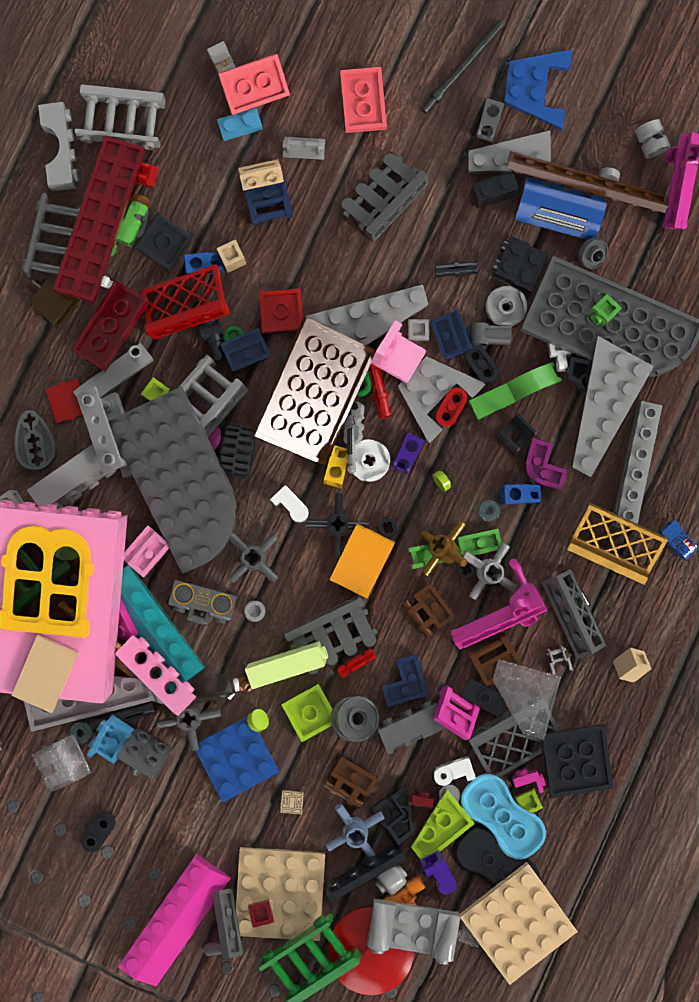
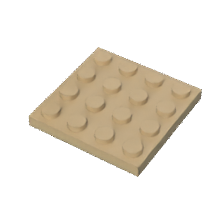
(290, 882)
(518, 923)

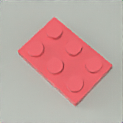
(254, 84)
(363, 99)

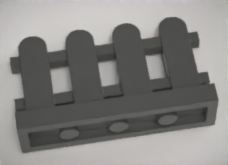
(395, 191)
(334, 615)

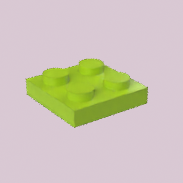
(309, 712)

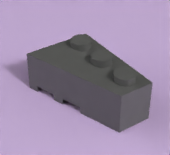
(409, 727)

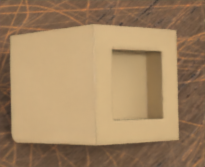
(231, 256)
(632, 665)

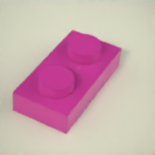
(125, 625)

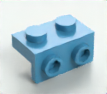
(110, 738)

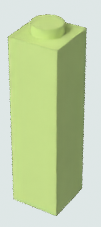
(286, 664)

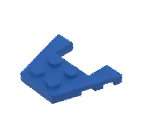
(528, 82)

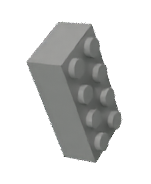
(69, 480)

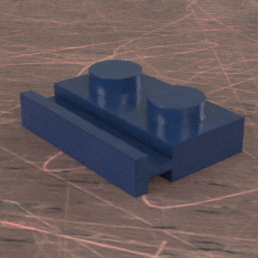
(451, 334)
(245, 350)

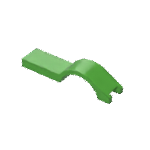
(514, 390)
(474, 544)

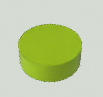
(441, 481)
(257, 720)

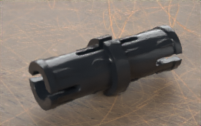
(456, 269)

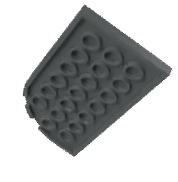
(641, 327)
(178, 476)

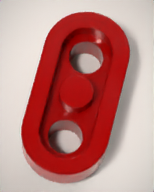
(450, 407)

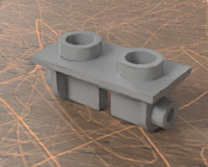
(303, 148)

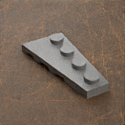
(494, 157)

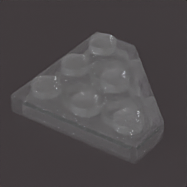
(527, 695)

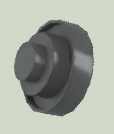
(593, 253)

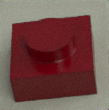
(422, 799)
(261, 913)

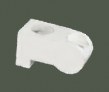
(289, 500)
(454, 769)

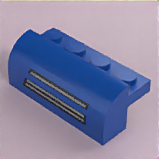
(560, 208)

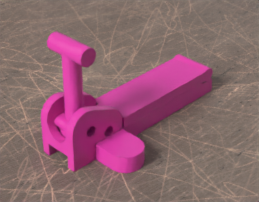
(685, 161)
(523, 609)

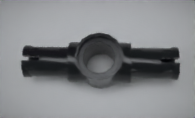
(212, 335)

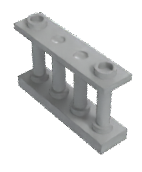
(113, 97)
(220, 406)
(96, 415)

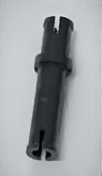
(126, 714)

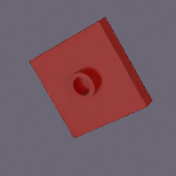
(280, 310)

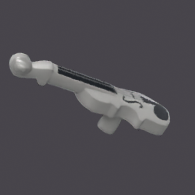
(353, 433)

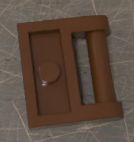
(487, 669)

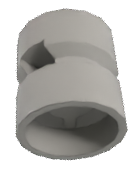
(651, 136)

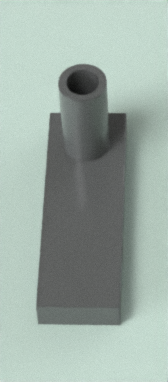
(228, 927)

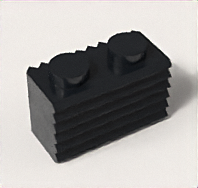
(494, 189)

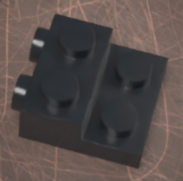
(519, 264)

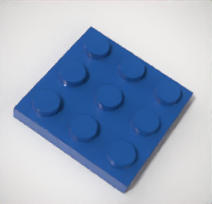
(236, 759)

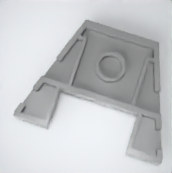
(428, 387)

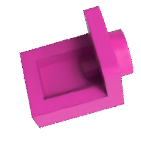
(525, 777)

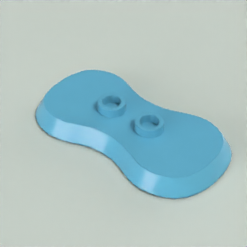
(515, 829)

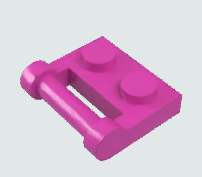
(454, 718)

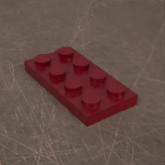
(110, 325)

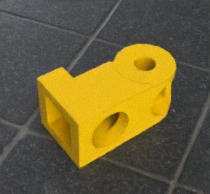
(336, 467)

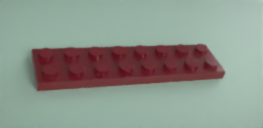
(99, 219)

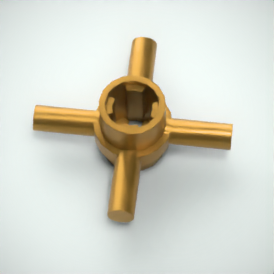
(444, 548)

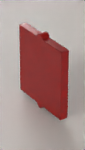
(64, 401)

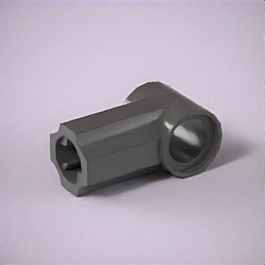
(483, 334)

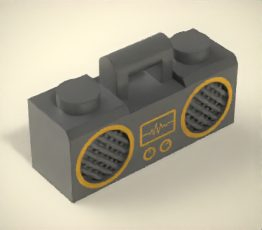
(193, 597)

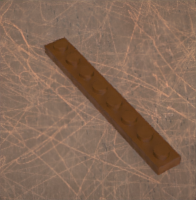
(585, 181)

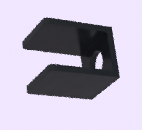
(524, 429)

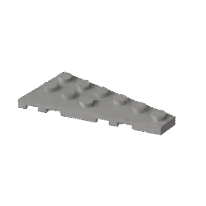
(373, 317)
(610, 392)
(126, 693)

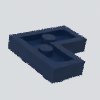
(410, 687)

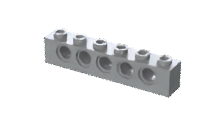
(637, 462)

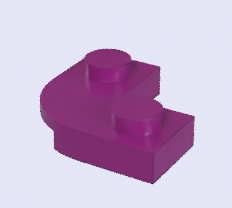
(539, 470)

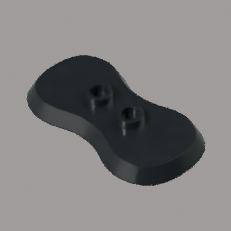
(480, 854)

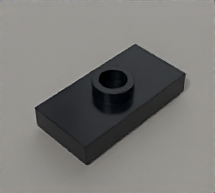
(483, 697)

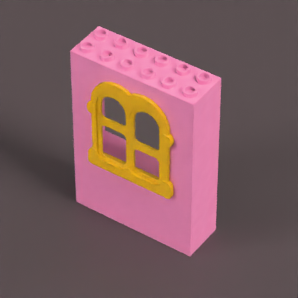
(93, 633)

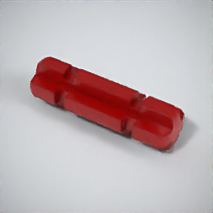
(356, 662)

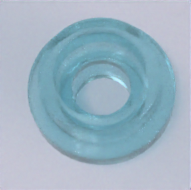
(496, 510)
(86, 729)

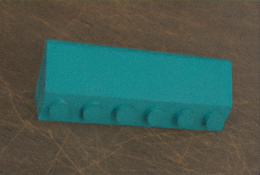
(157, 628)

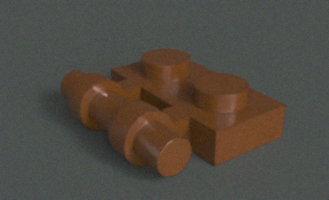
(433, 605)
(353, 776)

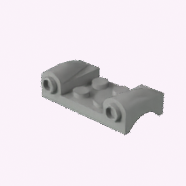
(413, 929)

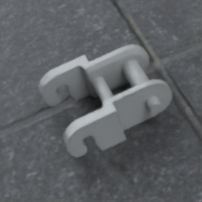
(561, 650)

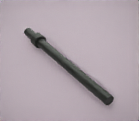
(438, 94)

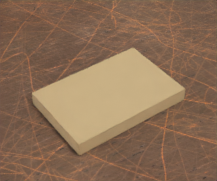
(45, 673)

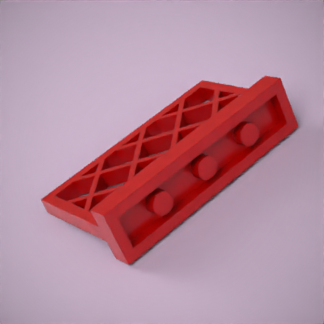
(191, 317)

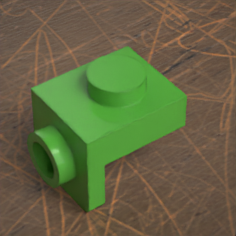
(604, 311)

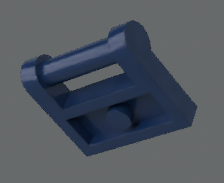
(265, 197)

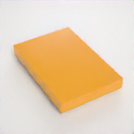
(362, 561)

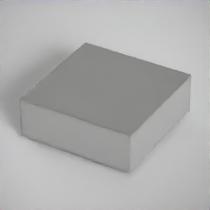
(418, 329)

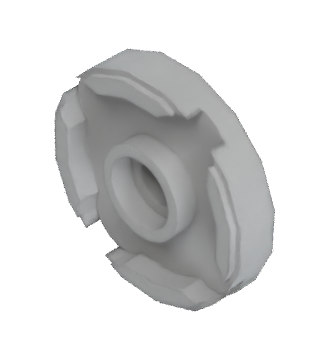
(511, 297)

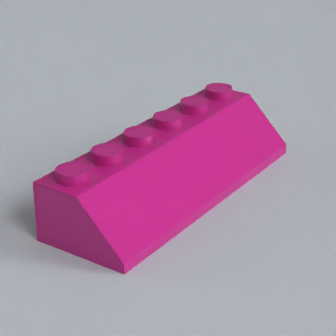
(174, 921)

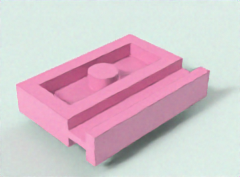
(145, 551)

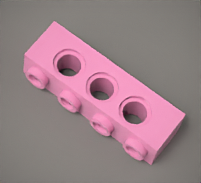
(129, 656)

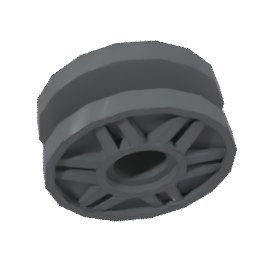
(366, 723)

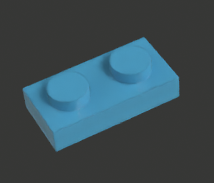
(239, 124)

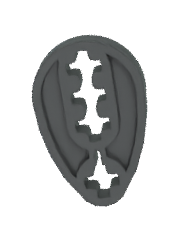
(46, 442)

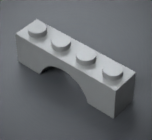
(61, 171)

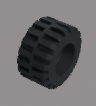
(238, 451)

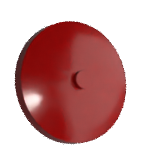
(375, 971)

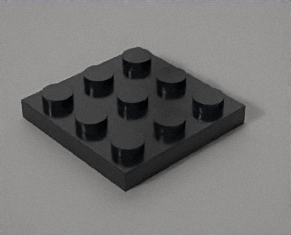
(577, 761)

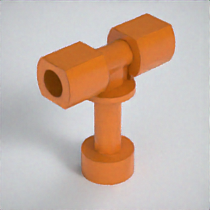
(407, 894)

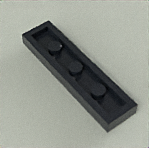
(364, 872)

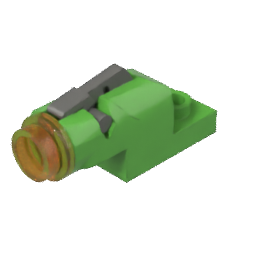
(133, 222)

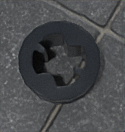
(381, 528)
(459, 571)

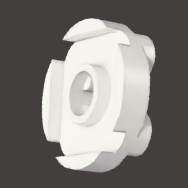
(380, 465)

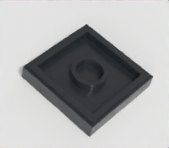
(163, 242)

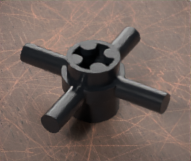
(338, 514)

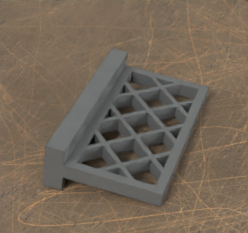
(492, 730)

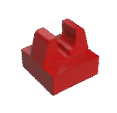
(147, 175)

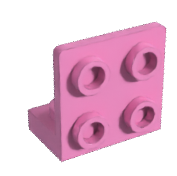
(398, 354)

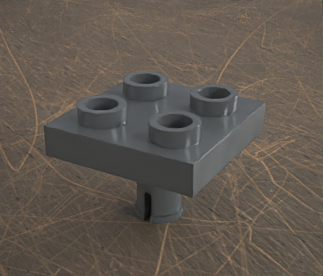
(144, 753)

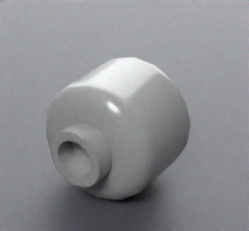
(391, 880)

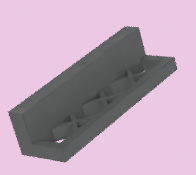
(571, 616)

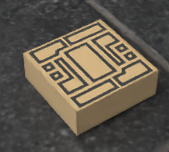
(292, 802)

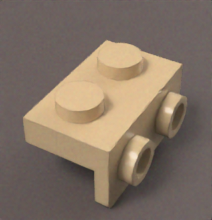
(261, 174)

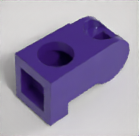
(408, 453)
(435, 865)

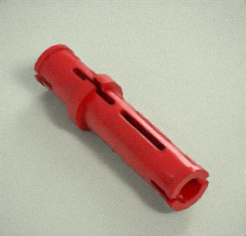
(380, 395)

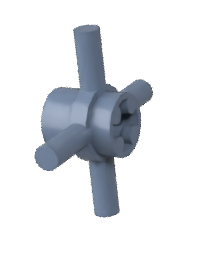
(348, 831)

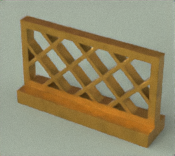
(613, 560)

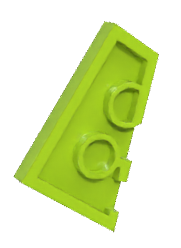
(442, 827)

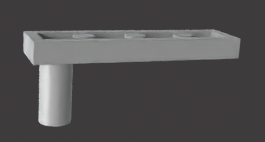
(118, 371)

